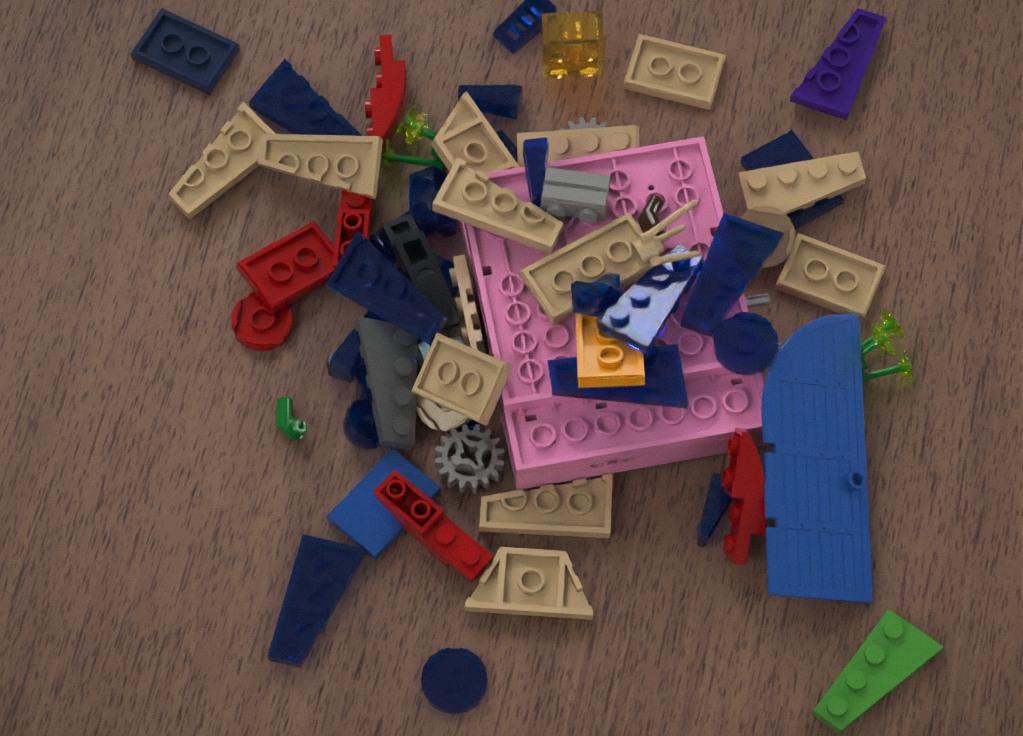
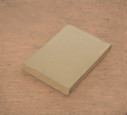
(674, 71)
(830, 277)
(462, 379)

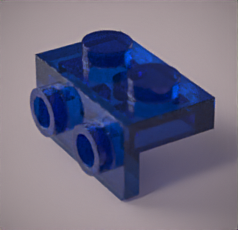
(422, 191)

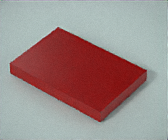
(289, 267)

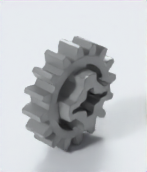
(475, 446)

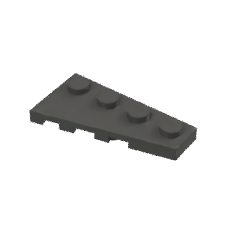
(391, 372)

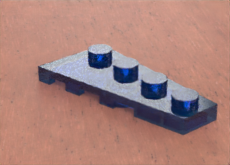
(296, 106)
(729, 268)
(381, 288)
(645, 308)
(662, 385)
(314, 590)

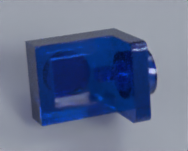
(596, 297)

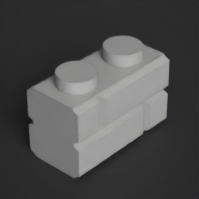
(575, 194)

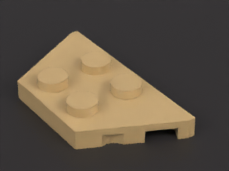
(472, 139)
(530, 584)

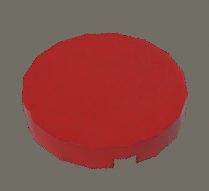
(258, 327)

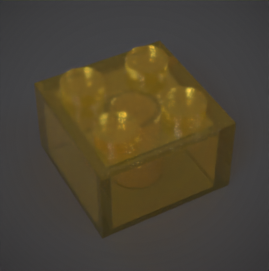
(572, 44)

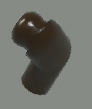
(649, 215)

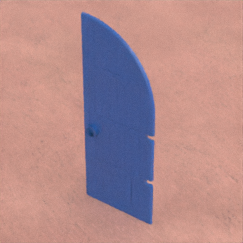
(817, 465)

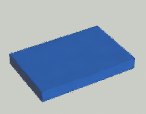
(364, 517)

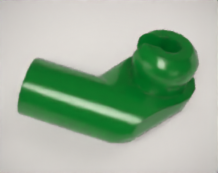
(286, 422)

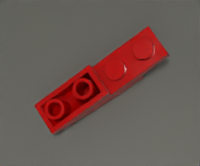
(389, 95)
(353, 215)
(745, 482)
(431, 528)

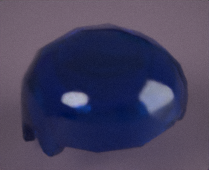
(360, 425)

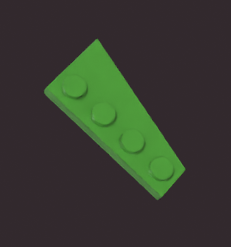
(881, 664)

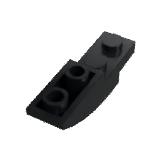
(420, 264)

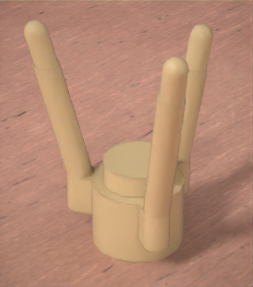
(649, 245)

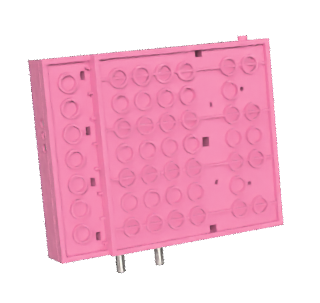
(581, 438)

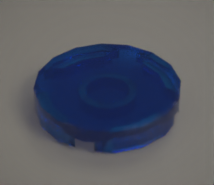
(745, 343)
(454, 680)

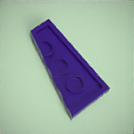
(840, 71)

